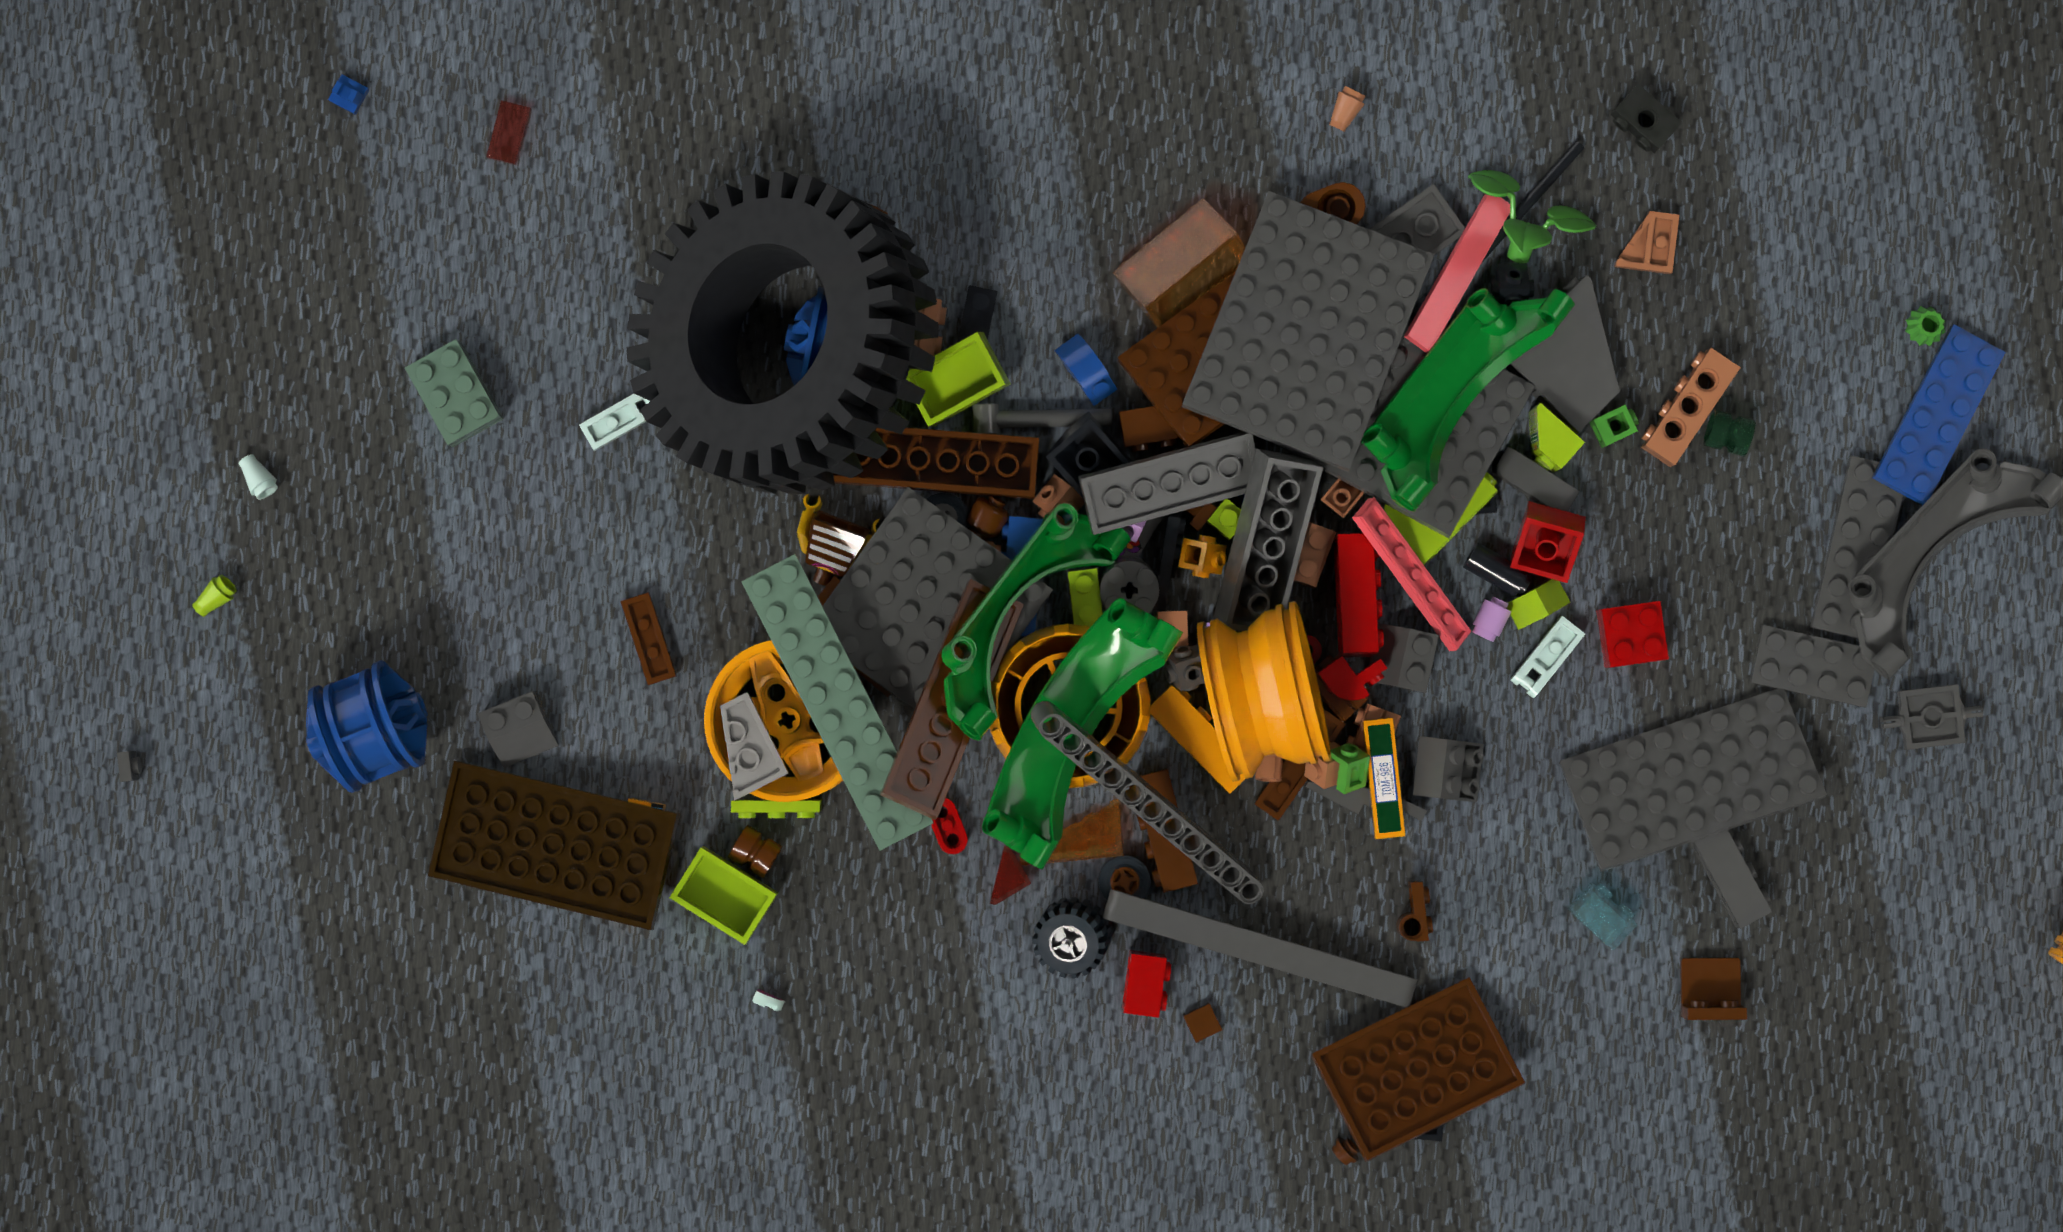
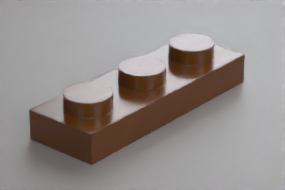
(648, 638)

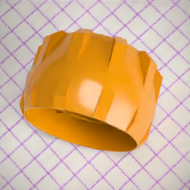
(1043, 648)

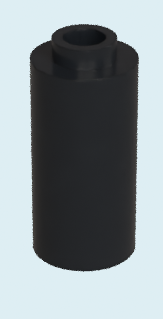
(1496, 570)

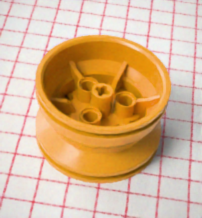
(1263, 691)
(797, 745)

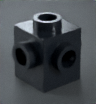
(1512, 283)

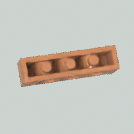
(1721, 373)

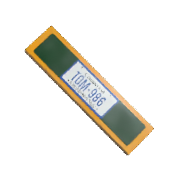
(1384, 778)

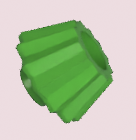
(1925, 326)

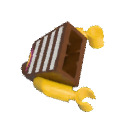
(830, 541)

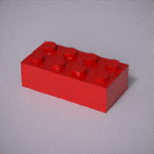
(1356, 596)

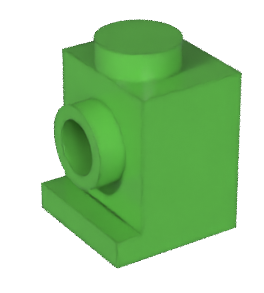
(1627, 422)

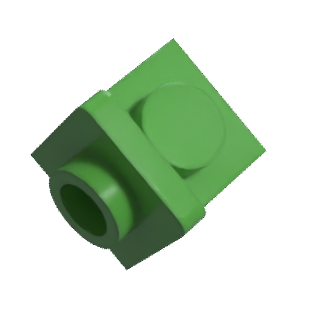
(1352, 767)

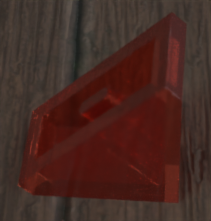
(1009, 878)

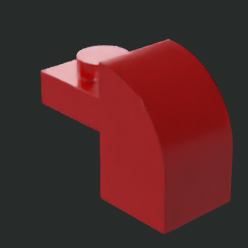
(1347, 685)

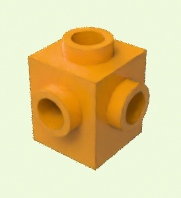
(1202, 556)

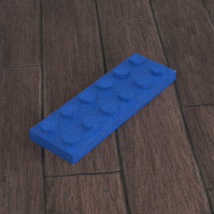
(1938, 415)

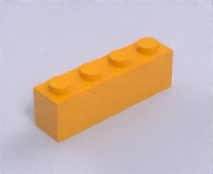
(1193, 733)

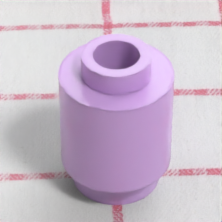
(1491, 619)

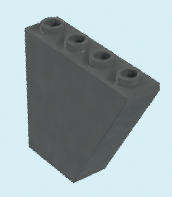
(1574, 364)

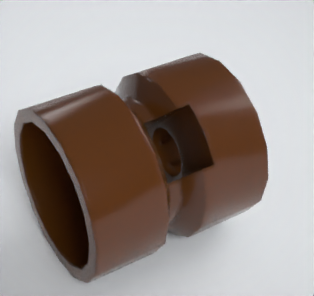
(755, 851)

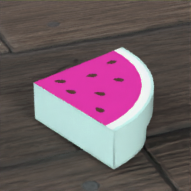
(765, 999)

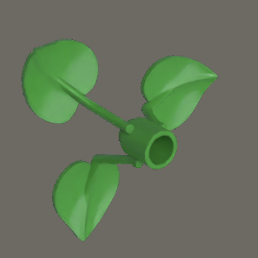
(1524, 235)

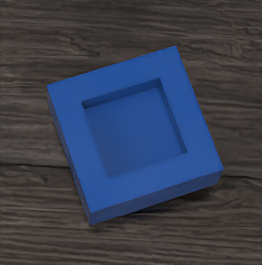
(348, 94)

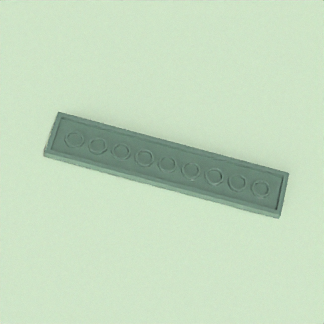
(832, 695)

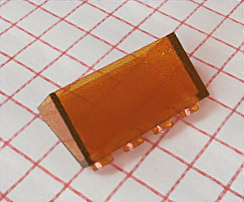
(1181, 263)

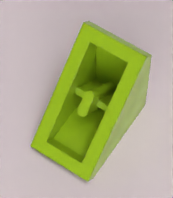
(1537, 603)

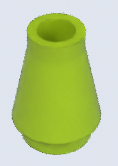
(217, 593)

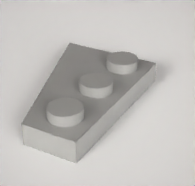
(750, 748)

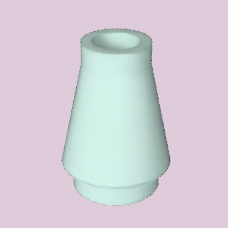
(258, 478)

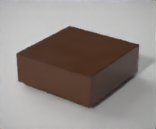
(1202, 1022)

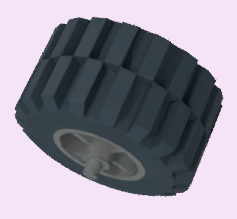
(1071, 937)

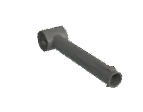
(989, 419)

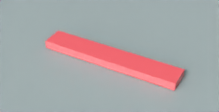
(1458, 272)
(1411, 574)

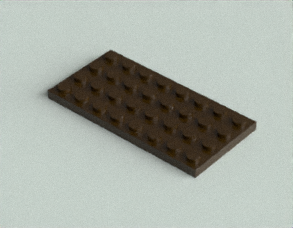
(553, 845)

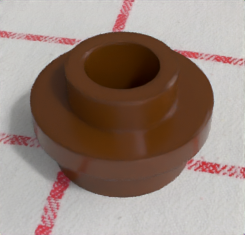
(1345, 1150)

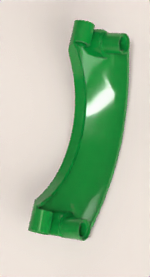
(1097, 671)

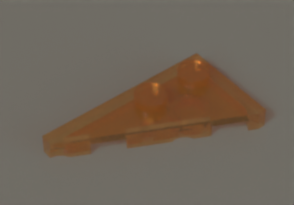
(1092, 838)

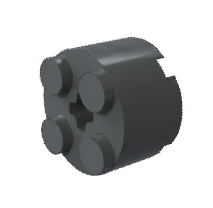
(1132, 570)

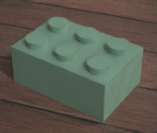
(454, 393)

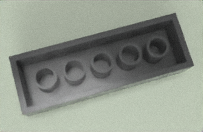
(1268, 537)

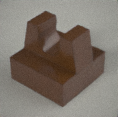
(1200, 515)

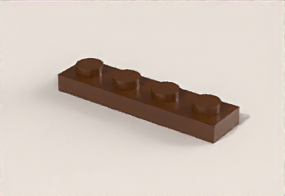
(1279, 795)

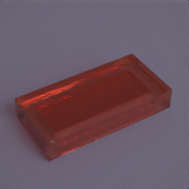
(508, 132)

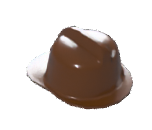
(1339, 200)

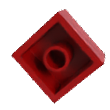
(1548, 542)
(1632, 634)
(1145, 983)

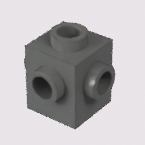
(1185, 668)

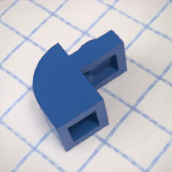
(1086, 369)

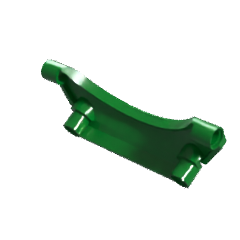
(1456, 369)
(1047, 551)

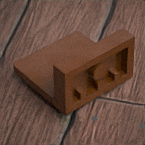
(1711, 989)

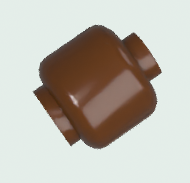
(987, 517)

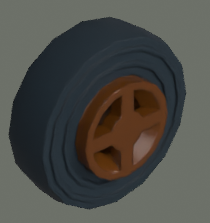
(1124, 867)

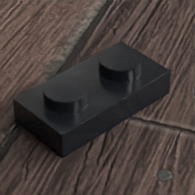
(977, 312)

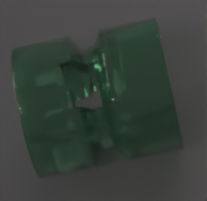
(1729, 433)

